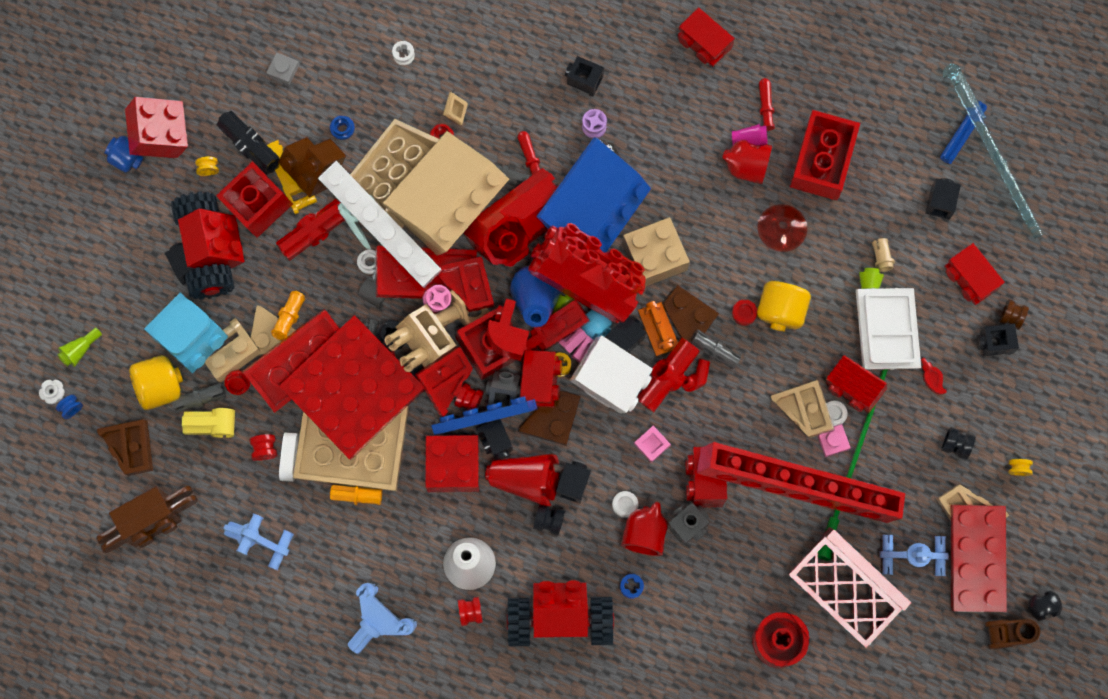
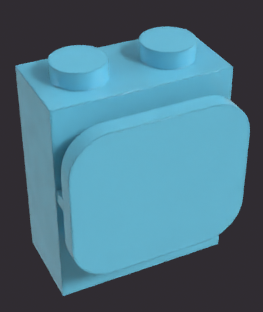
(186, 332)

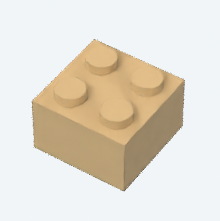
(657, 250)

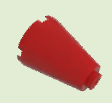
(526, 477)

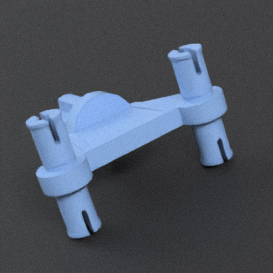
(248, 535)
(917, 555)
(376, 620)

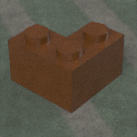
(309, 161)

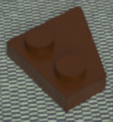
(688, 313)
(553, 423)
(129, 445)

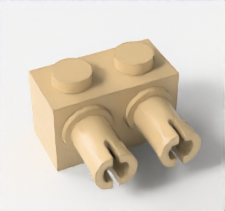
(423, 335)

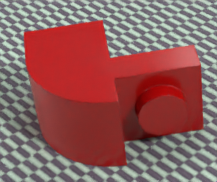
(506, 339)

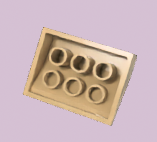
(391, 161)
(445, 192)

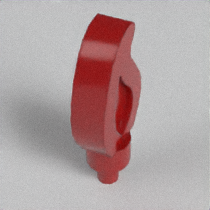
(933, 377)

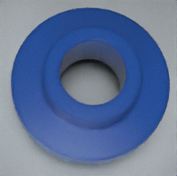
(339, 121)

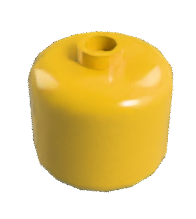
(783, 305)
(155, 382)

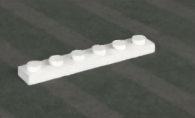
(380, 224)

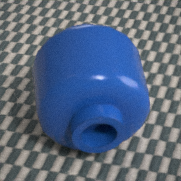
(119, 155)

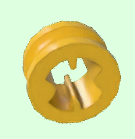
(207, 166)
(566, 369)
(1020, 467)

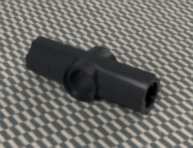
(248, 142)

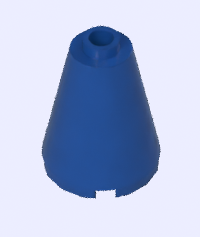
(533, 297)

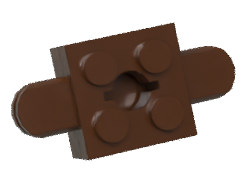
(146, 518)

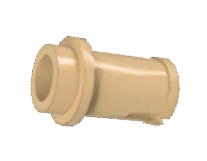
(883, 255)

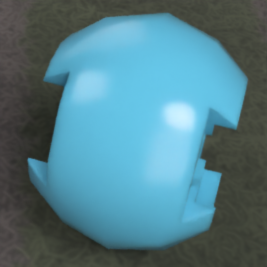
(598, 326)

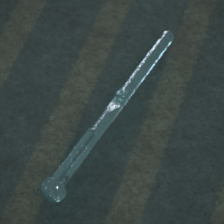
(977, 116)

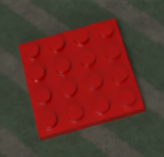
(352, 387)

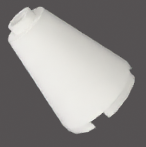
(470, 573)

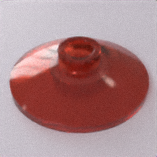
(777, 237)

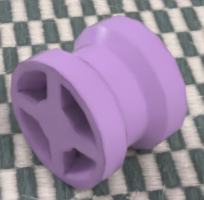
(594, 117)

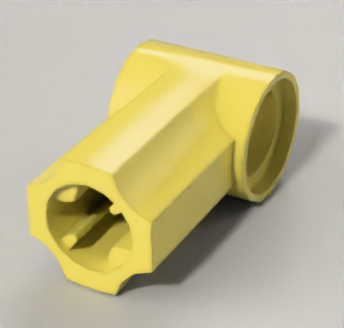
(213, 423)

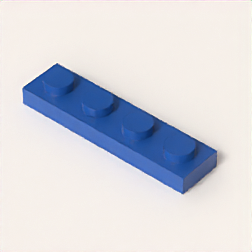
(493, 412)

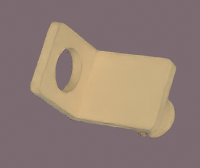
(457, 311)

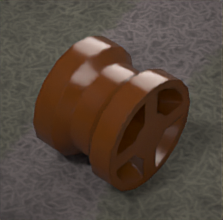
(1014, 314)

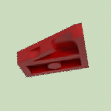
(469, 282)
(444, 378)

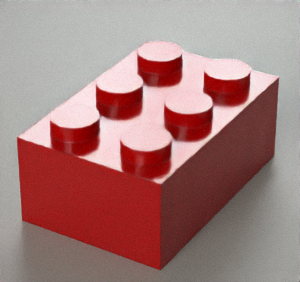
(825, 155)

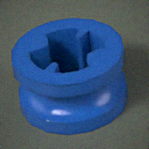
(69, 406)
(637, 580)

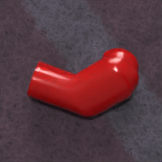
(698, 378)

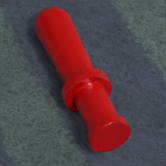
(766, 103)
(527, 148)

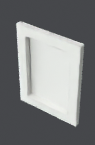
(888, 328)

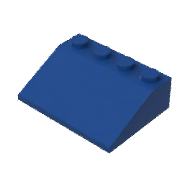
(596, 195)

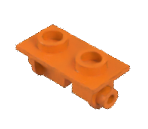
(658, 328)

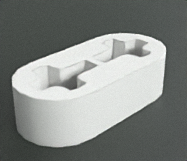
(288, 456)

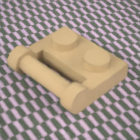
(234, 354)

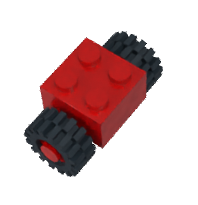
(209, 244)
(560, 612)

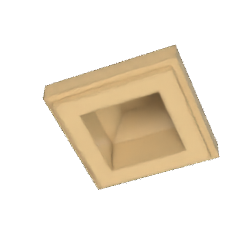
(455, 108)

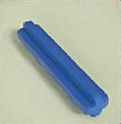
(959, 138)

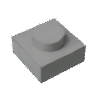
(283, 68)

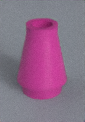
(755, 135)

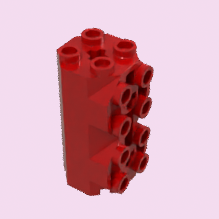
(581, 270)

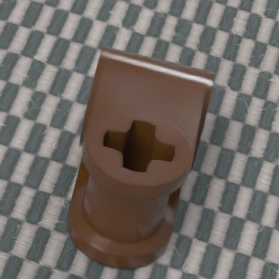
(1007, 633)

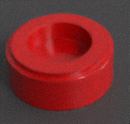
(744, 312)

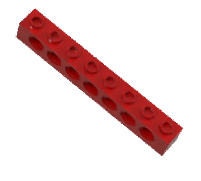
(800, 482)

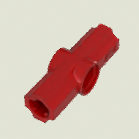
(311, 230)
(668, 375)

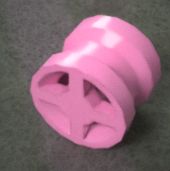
(441, 295)

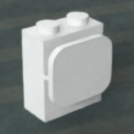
(611, 375)

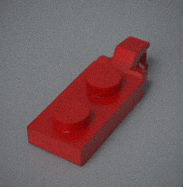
(558, 327)

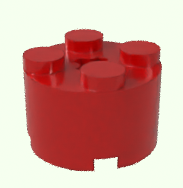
(795, 644)

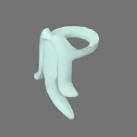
(352, 221)

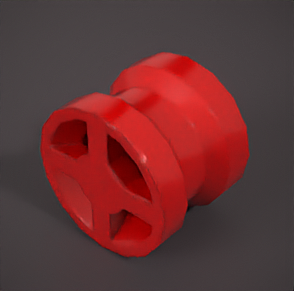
(469, 397)
(263, 447)
(470, 611)

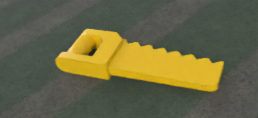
(289, 185)

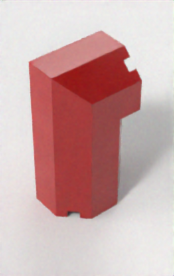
(512, 222)

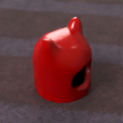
(748, 161)
(645, 531)

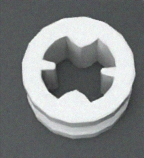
(403, 45)

